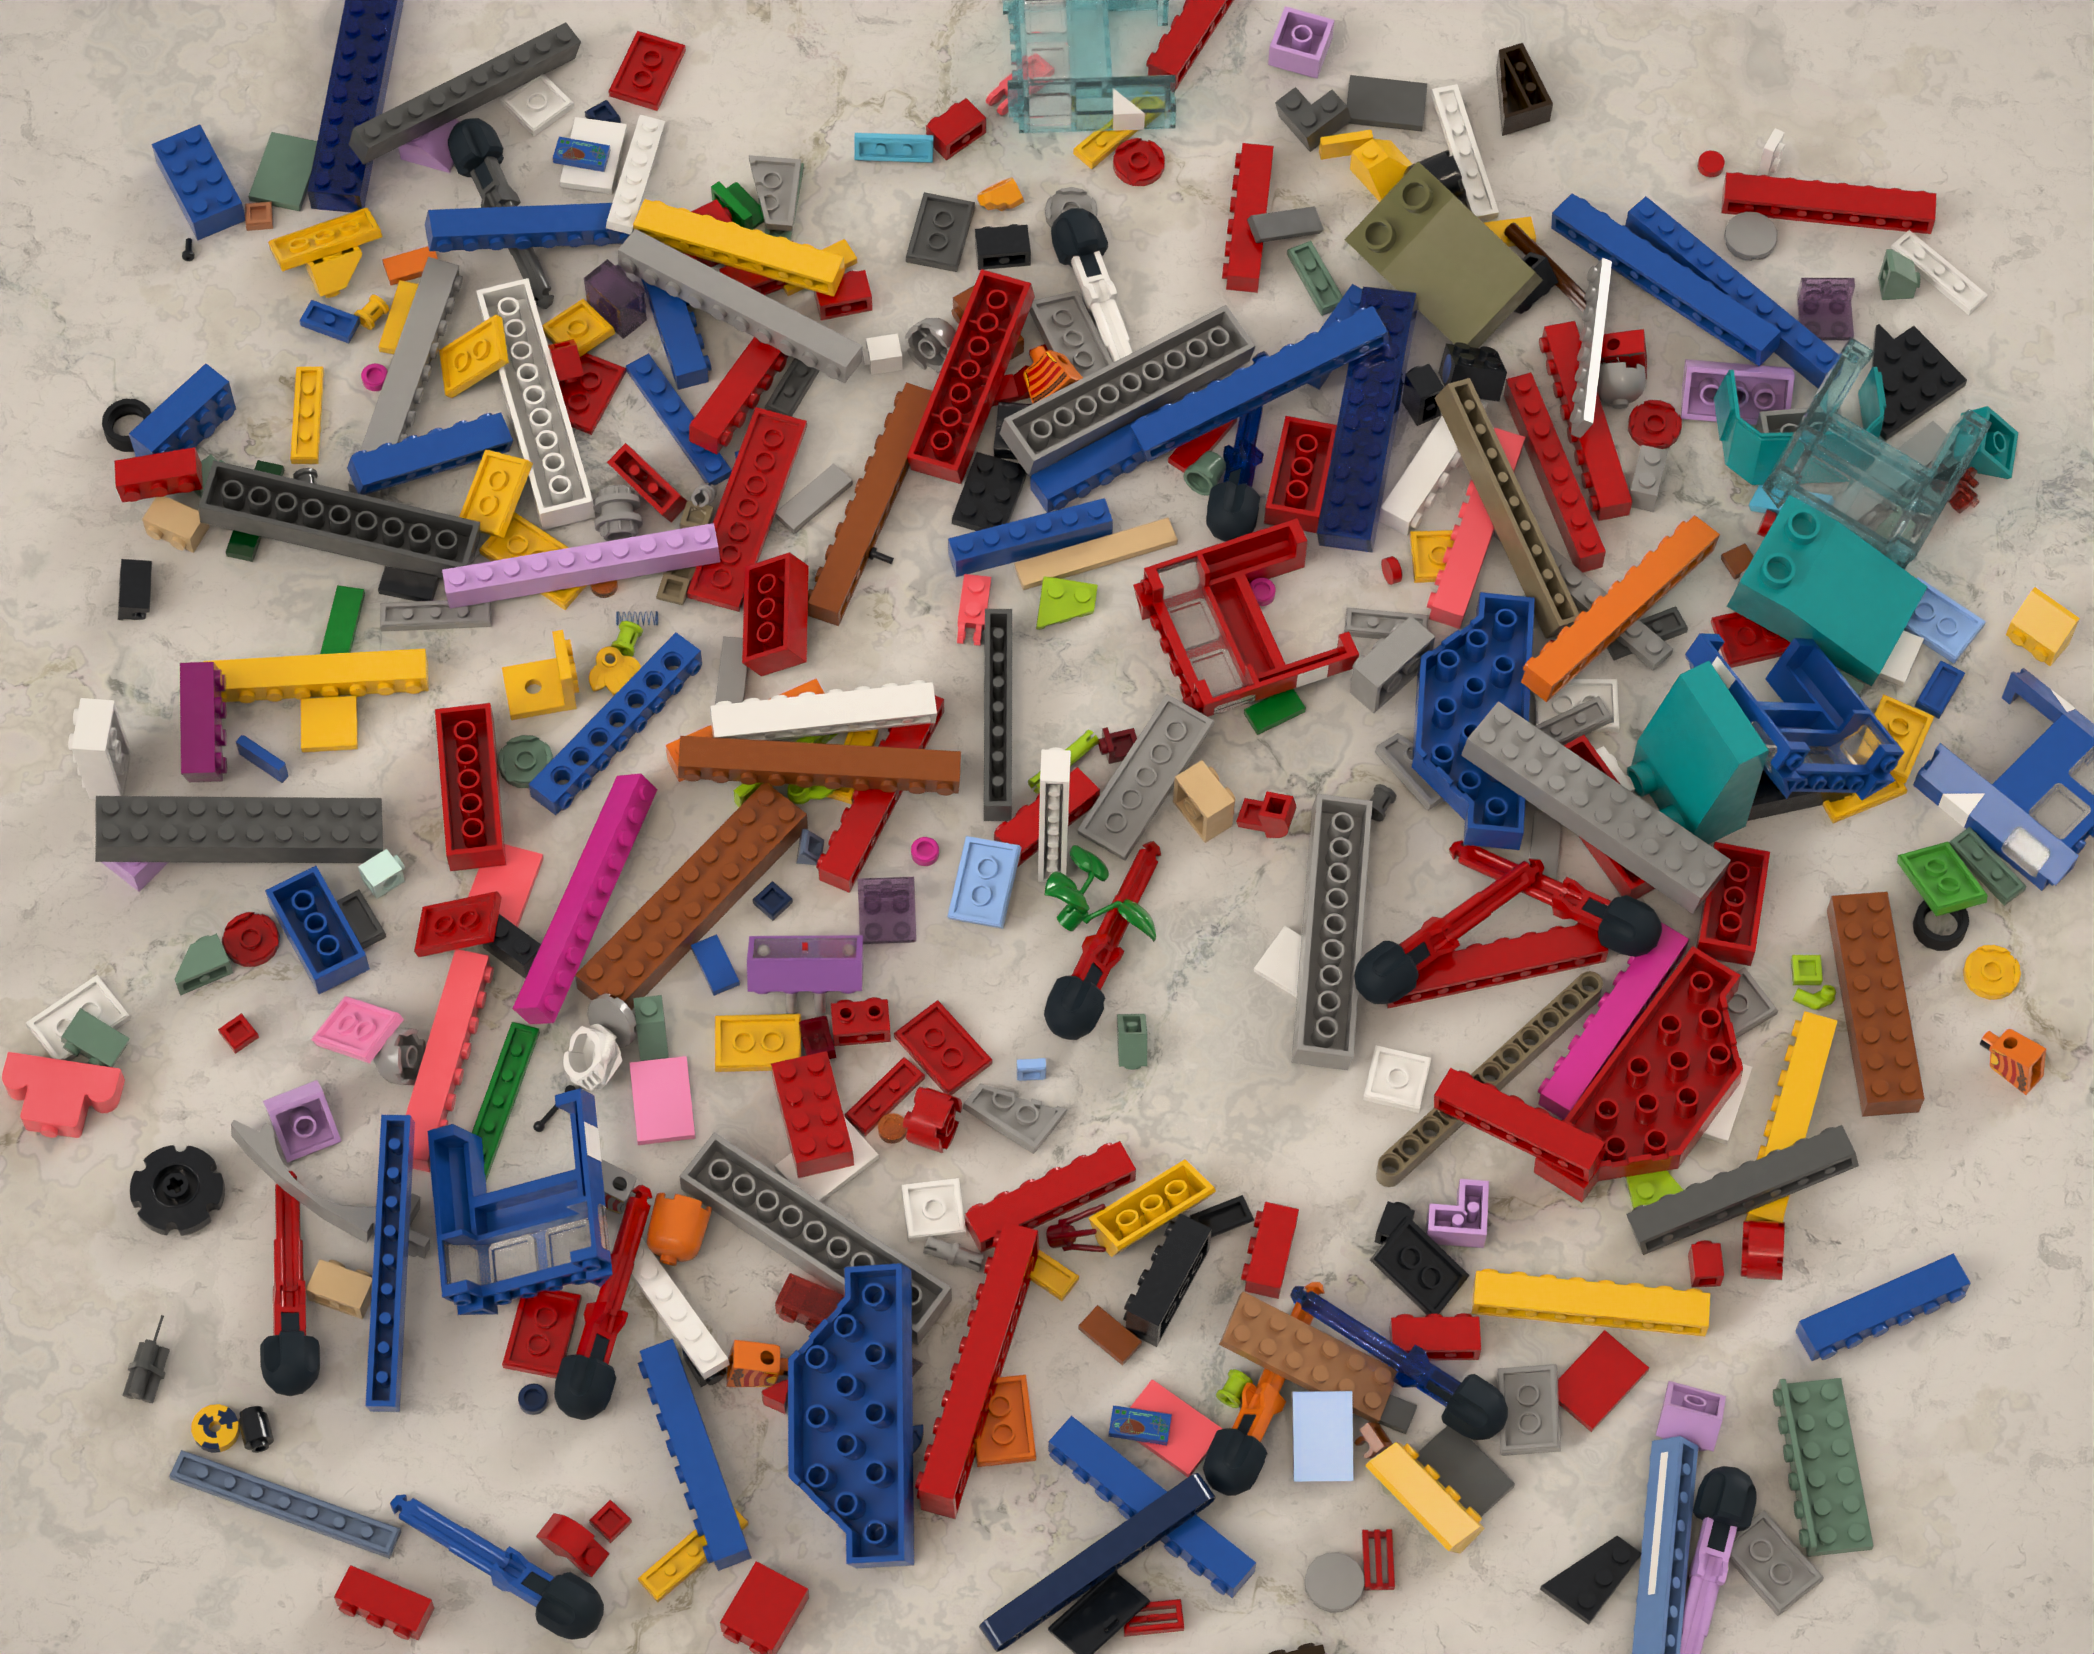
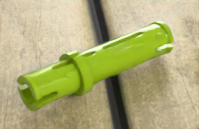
(1078, 749)

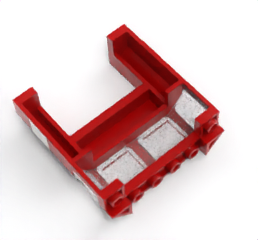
(1217, 627)

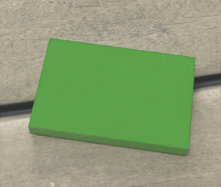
(1942, 878)

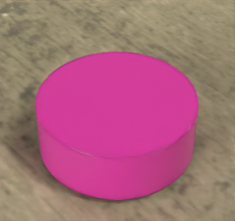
(374, 376)
(1263, 590)
(925, 851)

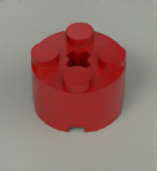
(932, 1119)
(1762, 1250)

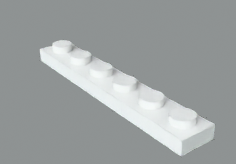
(1465, 151)
(635, 174)
(677, 1313)

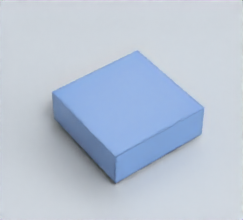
(1031, 1069)

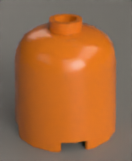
(677, 1228)

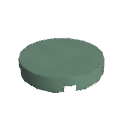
(523, 760)

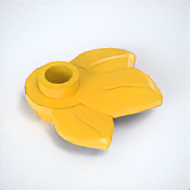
(612, 675)

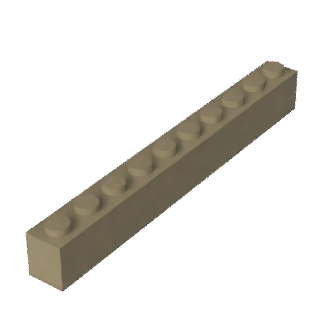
(1507, 506)

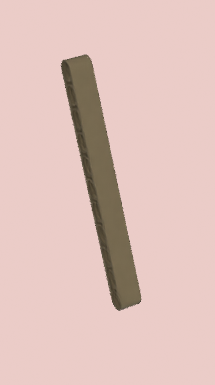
(1496, 1067)

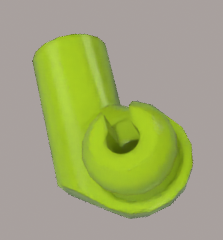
(1817, 1000)

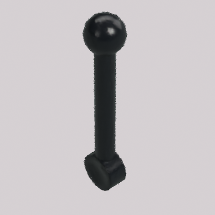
(539, 1125)

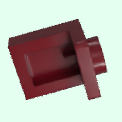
(1116, 744)
(817, 1036)

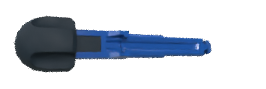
(562, 1602)

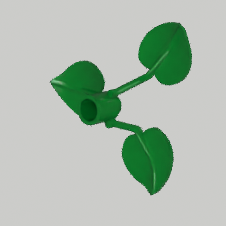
(1077, 909)

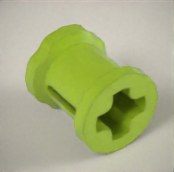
(627, 638)
(1233, 1388)

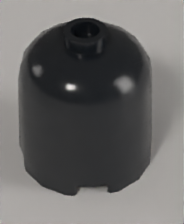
(1445, 170)

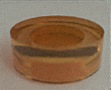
(604, 589)
(891, 1128)

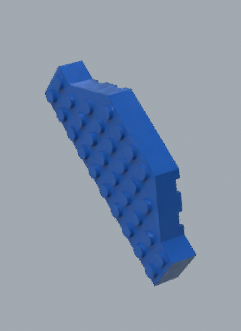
(1454, 694)
(856, 1416)

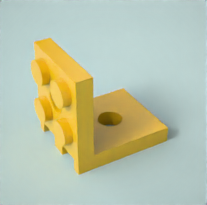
(554, 676)

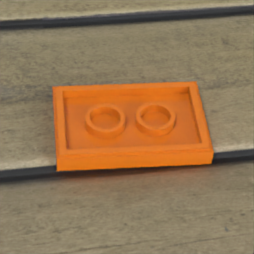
(1008, 1427)

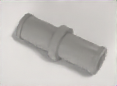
(704, 494)
(953, 1253)

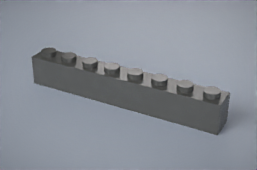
(998, 715)
(1742, 1189)

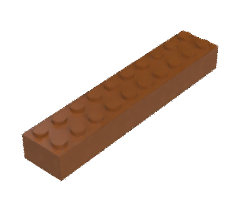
(694, 898)

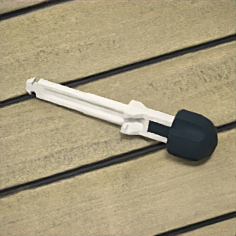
(1081, 244)

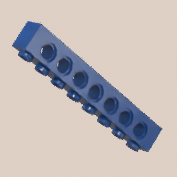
(600, 728)

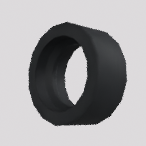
(115, 412)
(1936, 941)

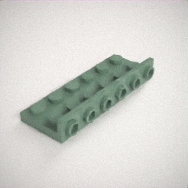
(1823, 1467)

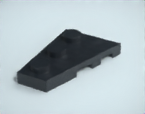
(1592, 1579)

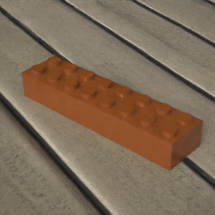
(1875, 1004)

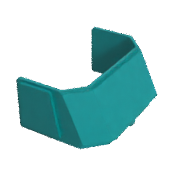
(1756, 453)

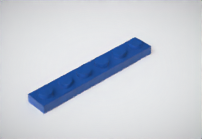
(676, 418)

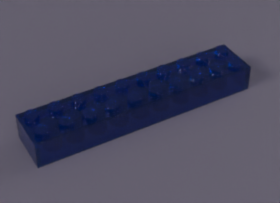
(353, 97)
(1367, 427)

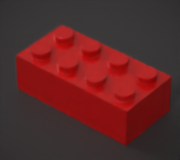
(1300, 473)
(775, 614)
(1734, 906)
(812, 1114)

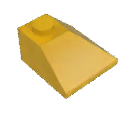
(1379, 166)
(333, 271)

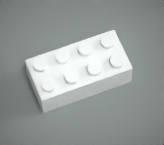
(100, 748)

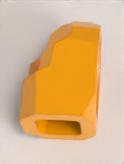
(1001, 195)

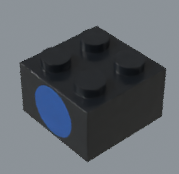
(1480, 365)

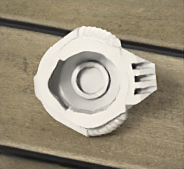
(592, 1056)

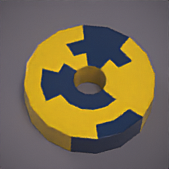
(219, 1440)

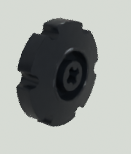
(190, 1207)

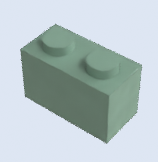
(94, 1040)

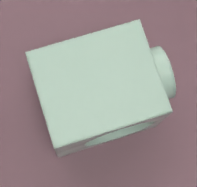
(382, 873)

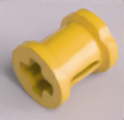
(372, 311)

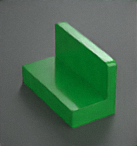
(741, 205)

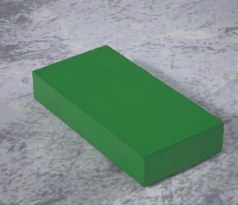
(1274, 711)

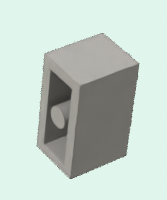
(1647, 477)

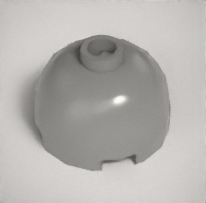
(930, 342)
(1620, 384)
(401, 1057)

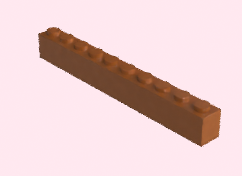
(869, 508)
(819, 765)

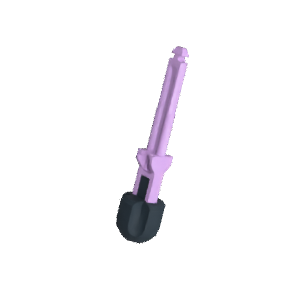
(1725, 1506)

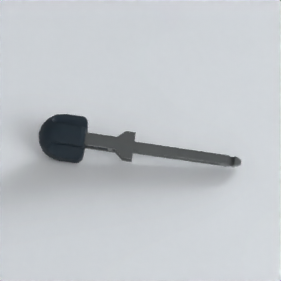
(478, 155)

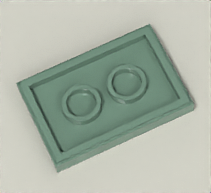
(284, 172)

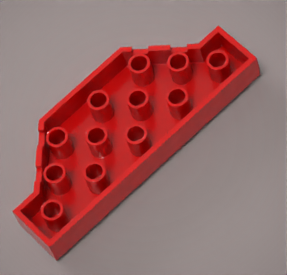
(1661, 1079)

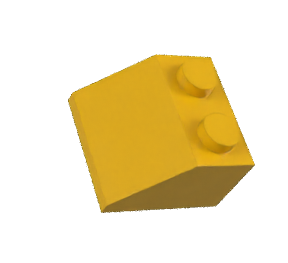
(2042, 627)

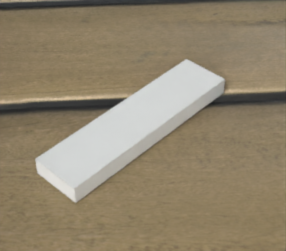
(1940, 273)

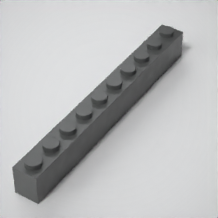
(464, 93)

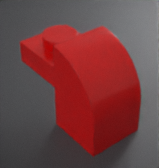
(1269, 816)
(573, 1541)

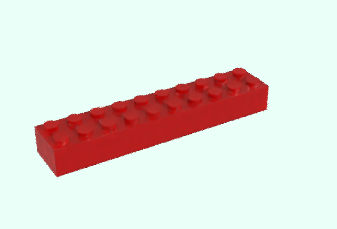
(979, 1367)

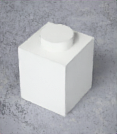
(883, 354)

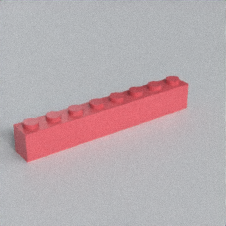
(1469, 549)
(447, 1048)

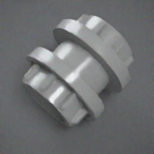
(617, 513)

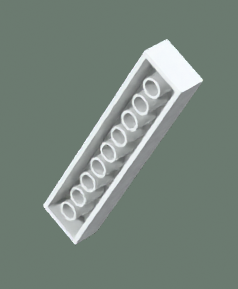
(538, 407)

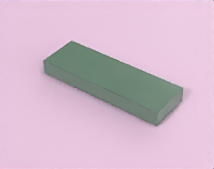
(1315, 277)
(1987, 866)

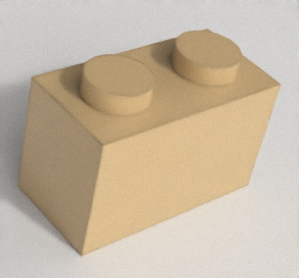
(174, 523)
(340, 1288)

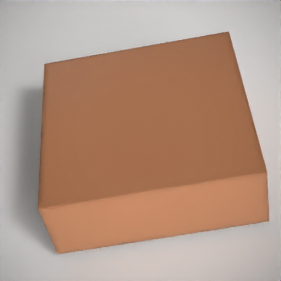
(259, 216)

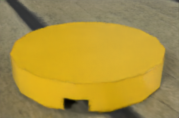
(1991, 972)

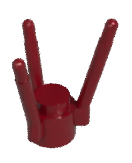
(1065, 1235)

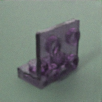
(1826, 307)
(887, 910)

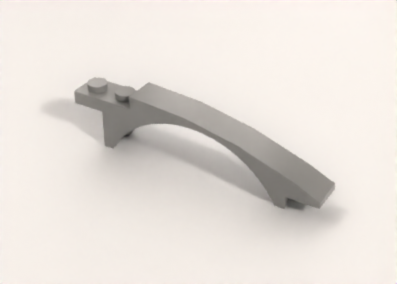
(353, 1220)

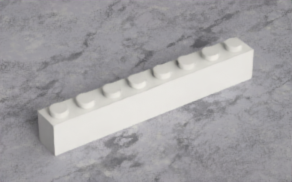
(825, 713)
(1053, 812)

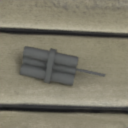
(146, 1369)

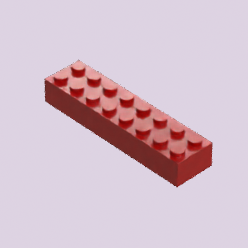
(970, 376)

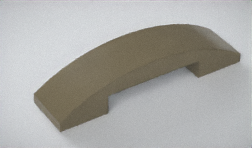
(676, 582)

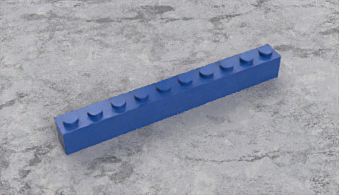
(1666, 279)
(1797, 344)
(1259, 383)
(390, 1263)

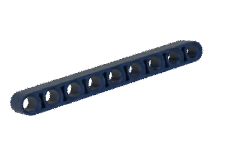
(1097, 1562)

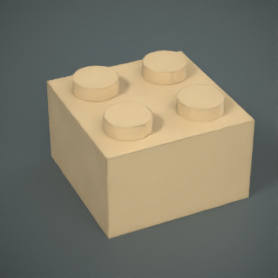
(1204, 800)

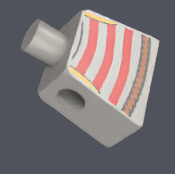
(617, 1187)

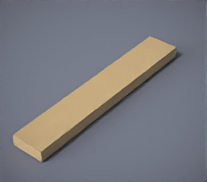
(1096, 553)

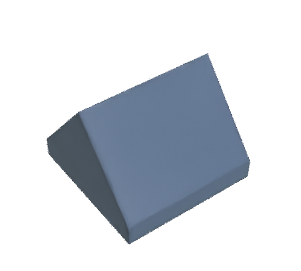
(809, 848)

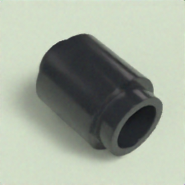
(255, 1429)

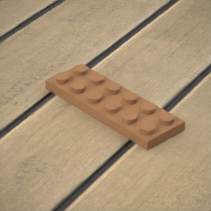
(1307, 1355)

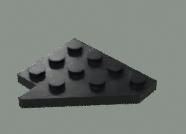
(1913, 377)

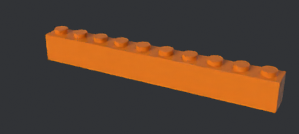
(1619, 608)

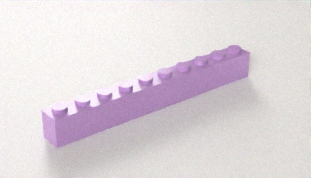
(581, 565)

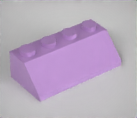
(1757, 389)

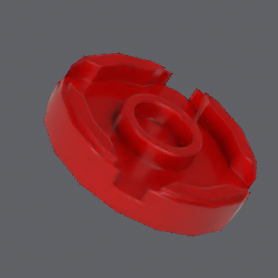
(1138, 162)
(1654, 424)
(250, 939)

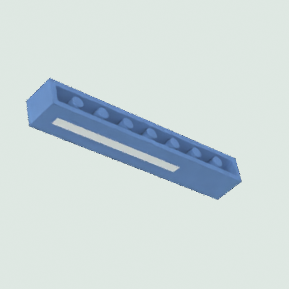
(1665, 1547)

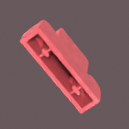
(60, 1092)

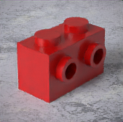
(860, 1022)

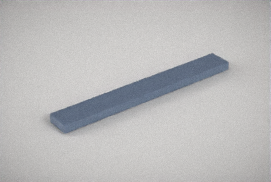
(285, 1504)

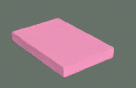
(357, 1029)
(662, 1100)

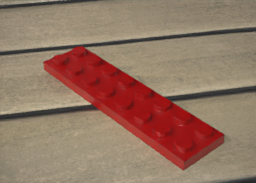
(748, 506)

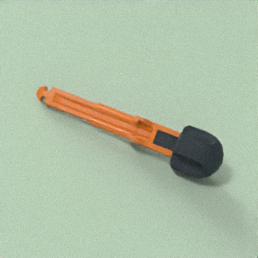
(1237, 1453)

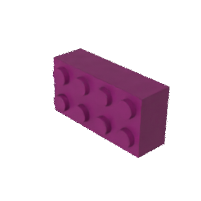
(202, 722)

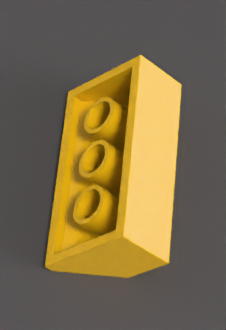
(1150, 1207)
(1426, 1497)

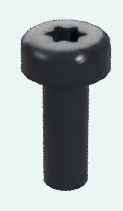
(188, 254)
(874, 554)

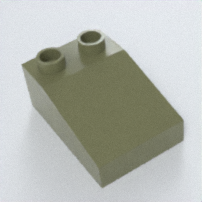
(1446, 255)

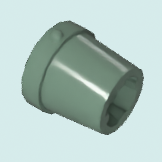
(1205, 473)

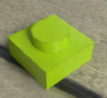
(1806, 970)

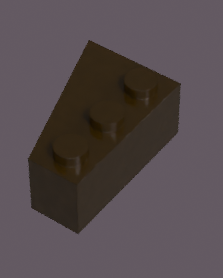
(1520, 91)

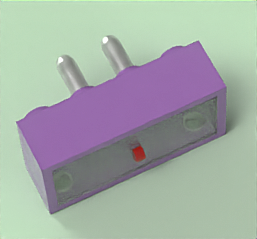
(805, 964)

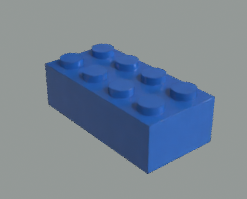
(198, 182)
(186, 415)
(317, 929)

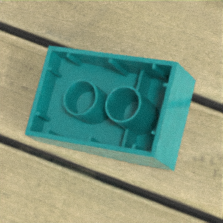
(1828, 587)
(1700, 757)

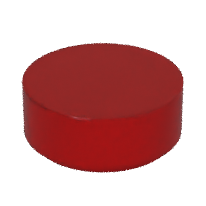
(1711, 163)
(1766, 522)
(1391, 570)

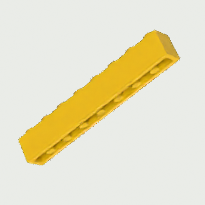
(741, 247)
(324, 675)
(1797, 1097)
(1591, 1302)

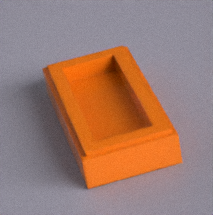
(407, 265)

